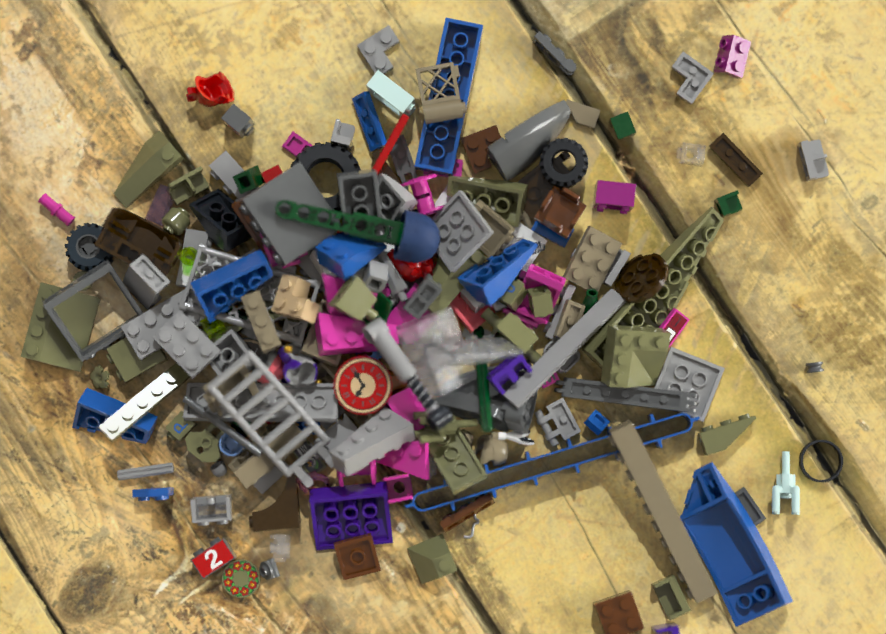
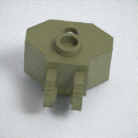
(208, 441)

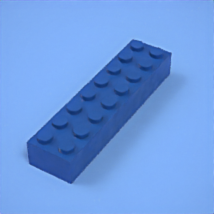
(441, 139)

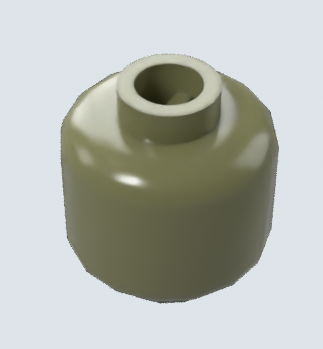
(176, 221)

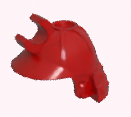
(211, 90)
(408, 270)

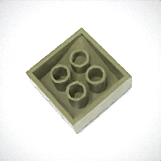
(634, 355)

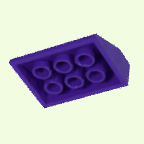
(350, 512)

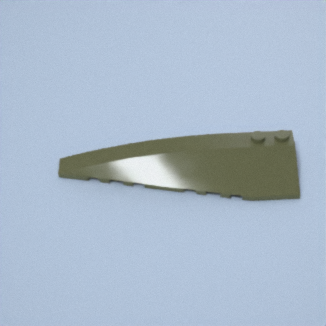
(682, 260)

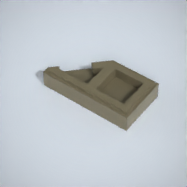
(583, 114)

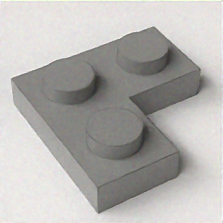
(374, 49)
(695, 74)

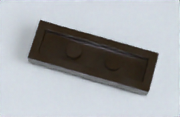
(735, 160)

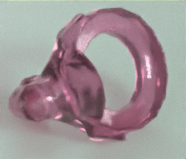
(315, 476)

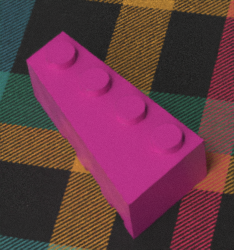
(343, 335)

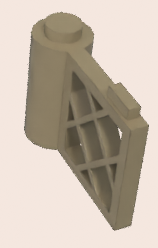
(441, 108)

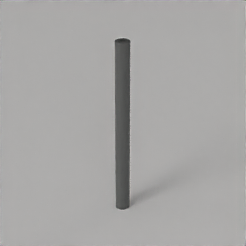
(222, 426)

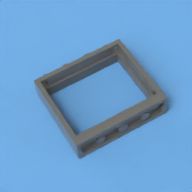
(74, 287)

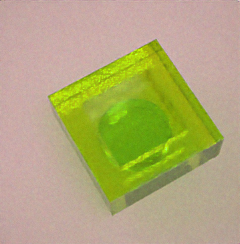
(213, 328)

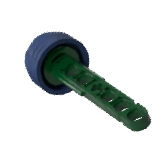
(413, 237)

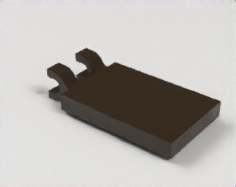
(539, 186)

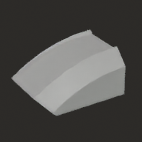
(394, 198)

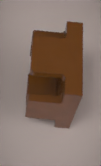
(560, 211)

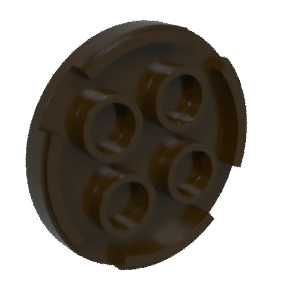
(642, 278)

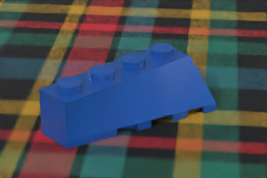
(230, 283)
(96, 408)

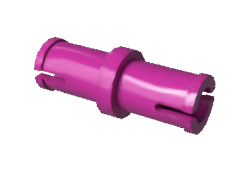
(56, 209)

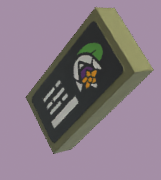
(312, 464)

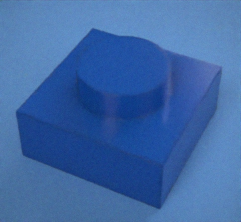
(596, 422)

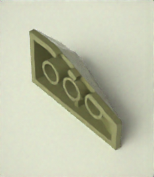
(150, 165)
(502, 196)
(449, 281)

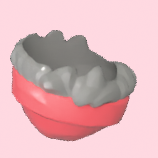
(274, 365)

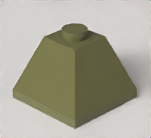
(432, 559)

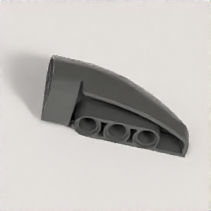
(527, 140)
(505, 416)

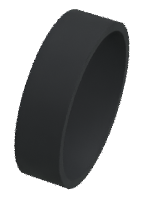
(839, 466)

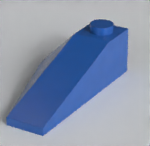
(494, 277)

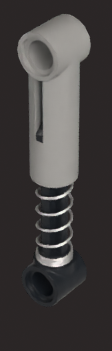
(378, 335)

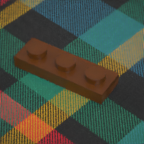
(466, 511)

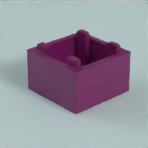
(614, 196)

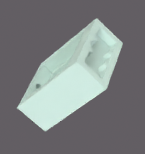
(391, 94)

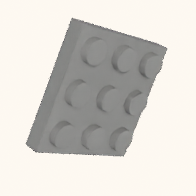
(460, 230)
(692, 375)

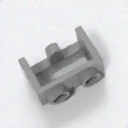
(211, 509)

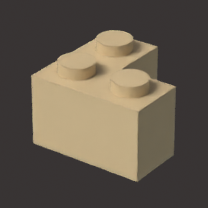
(292, 301)

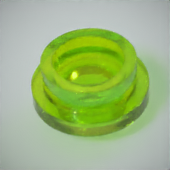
(188, 251)

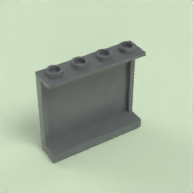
(284, 236)

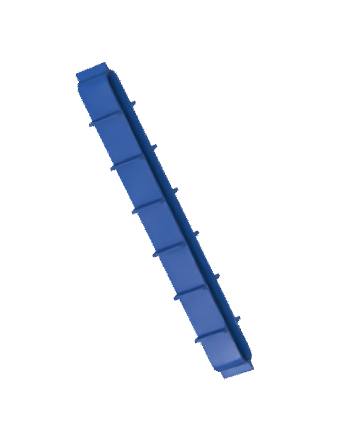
(651, 420)

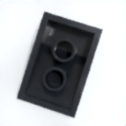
(220, 220)

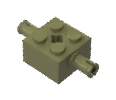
(513, 331)

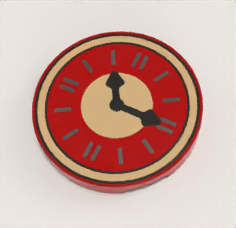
(362, 385)

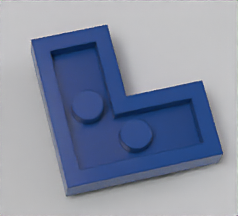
(157, 493)

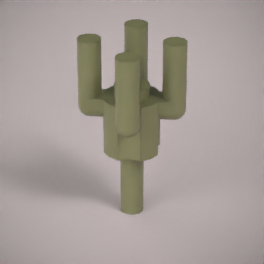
(430, 435)

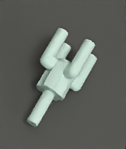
(785, 487)

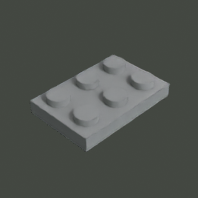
(186, 344)

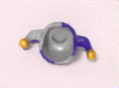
(297, 369)

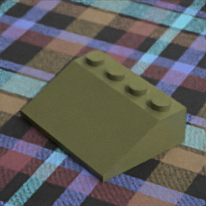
(45, 340)

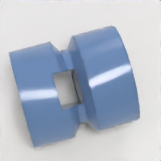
(230, 446)

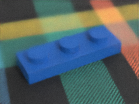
(369, 121)

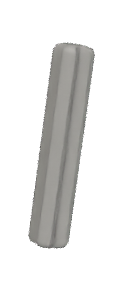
(145, 471)

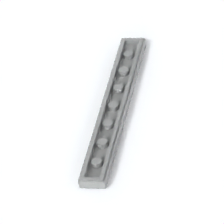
(564, 348)

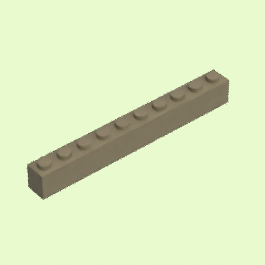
(662, 510)

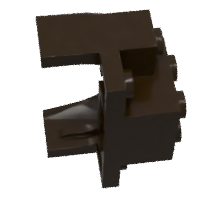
(131, 236)

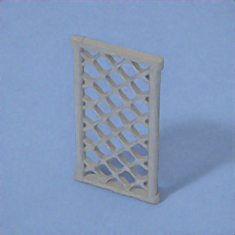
(203, 249)

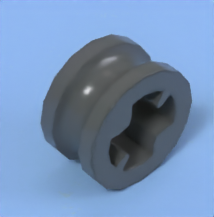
(814, 367)

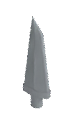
(395, 281)

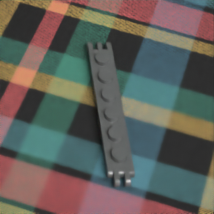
(627, 396)

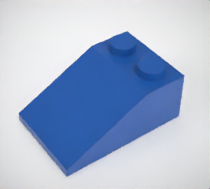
(347, 254)

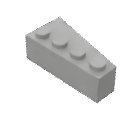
(371, 441)

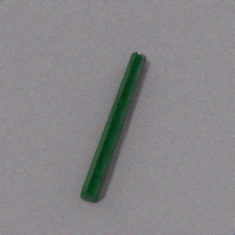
(483, 390)

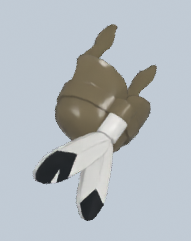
(495, 446)

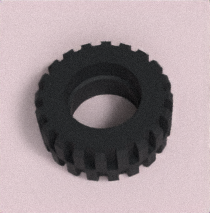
(328, 153)

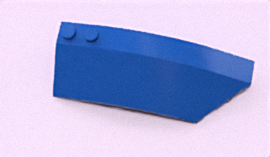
(732, 548)

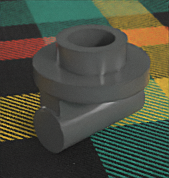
(268, 569)

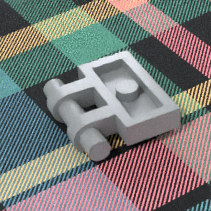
(562, 418)

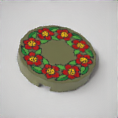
(241, 578)

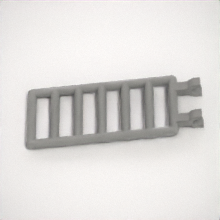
(250, 429)

